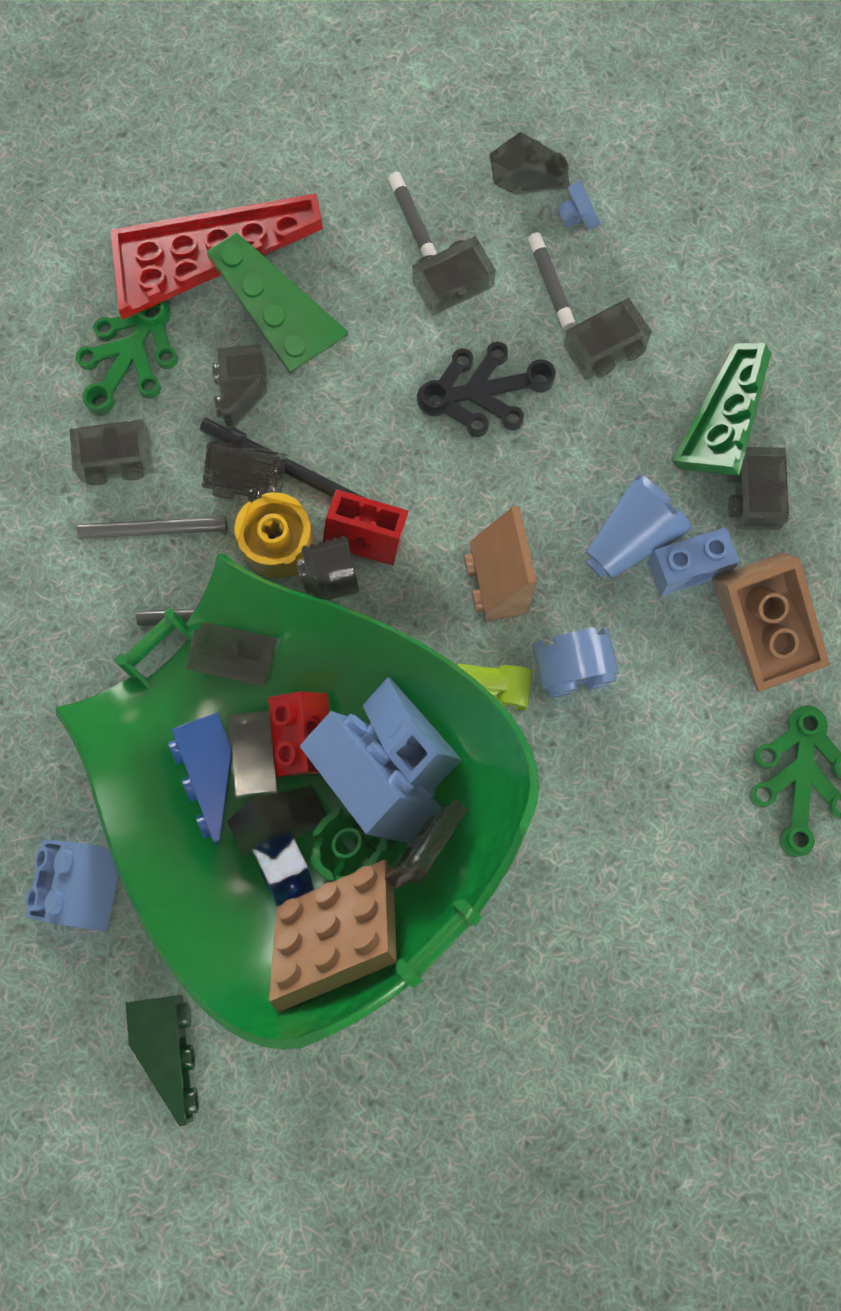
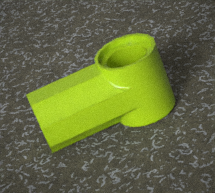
(507, 683)

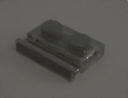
(425, 845)

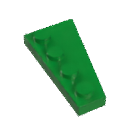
(725, 419)

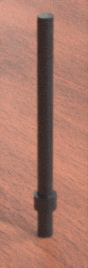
(292, 468)

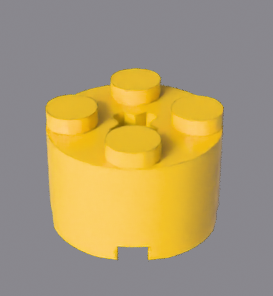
(265, 519)

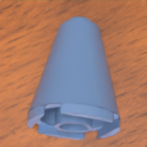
(635, 528)

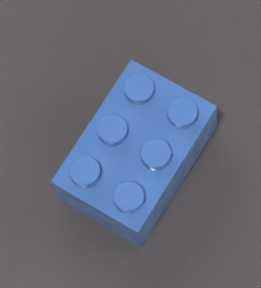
(367, 779)

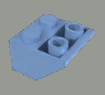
(72, 885)

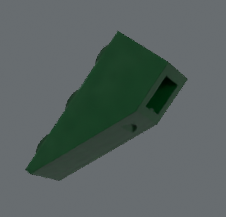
(160, 1045)

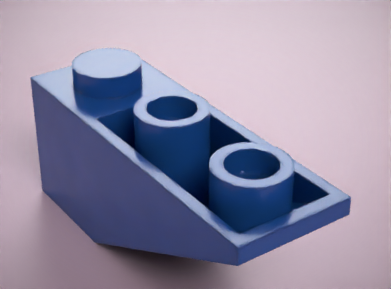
(208, 762)

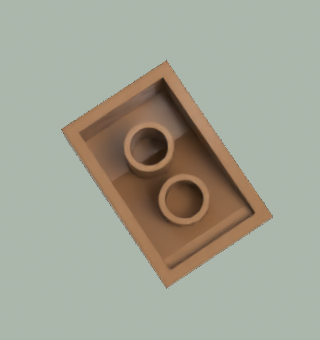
(502, 568)
(772, 619)

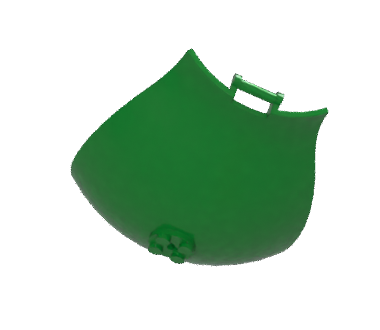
(209, 902)

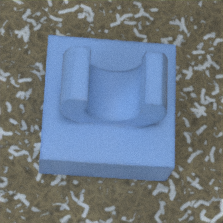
(578, 208)

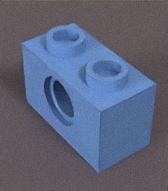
(692, 561)

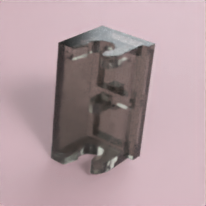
(232, 653)

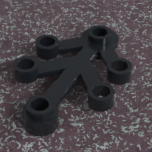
(480, 389)

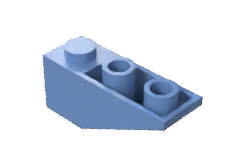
(409, 737)

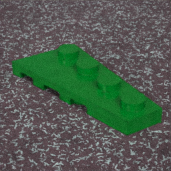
(279, 308)

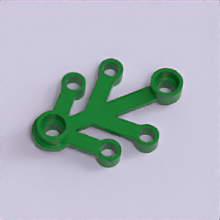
(127, 350)
(803, 773)

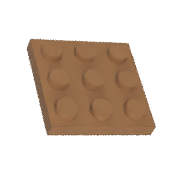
(333, 936)

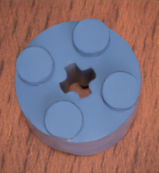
(576, 660)

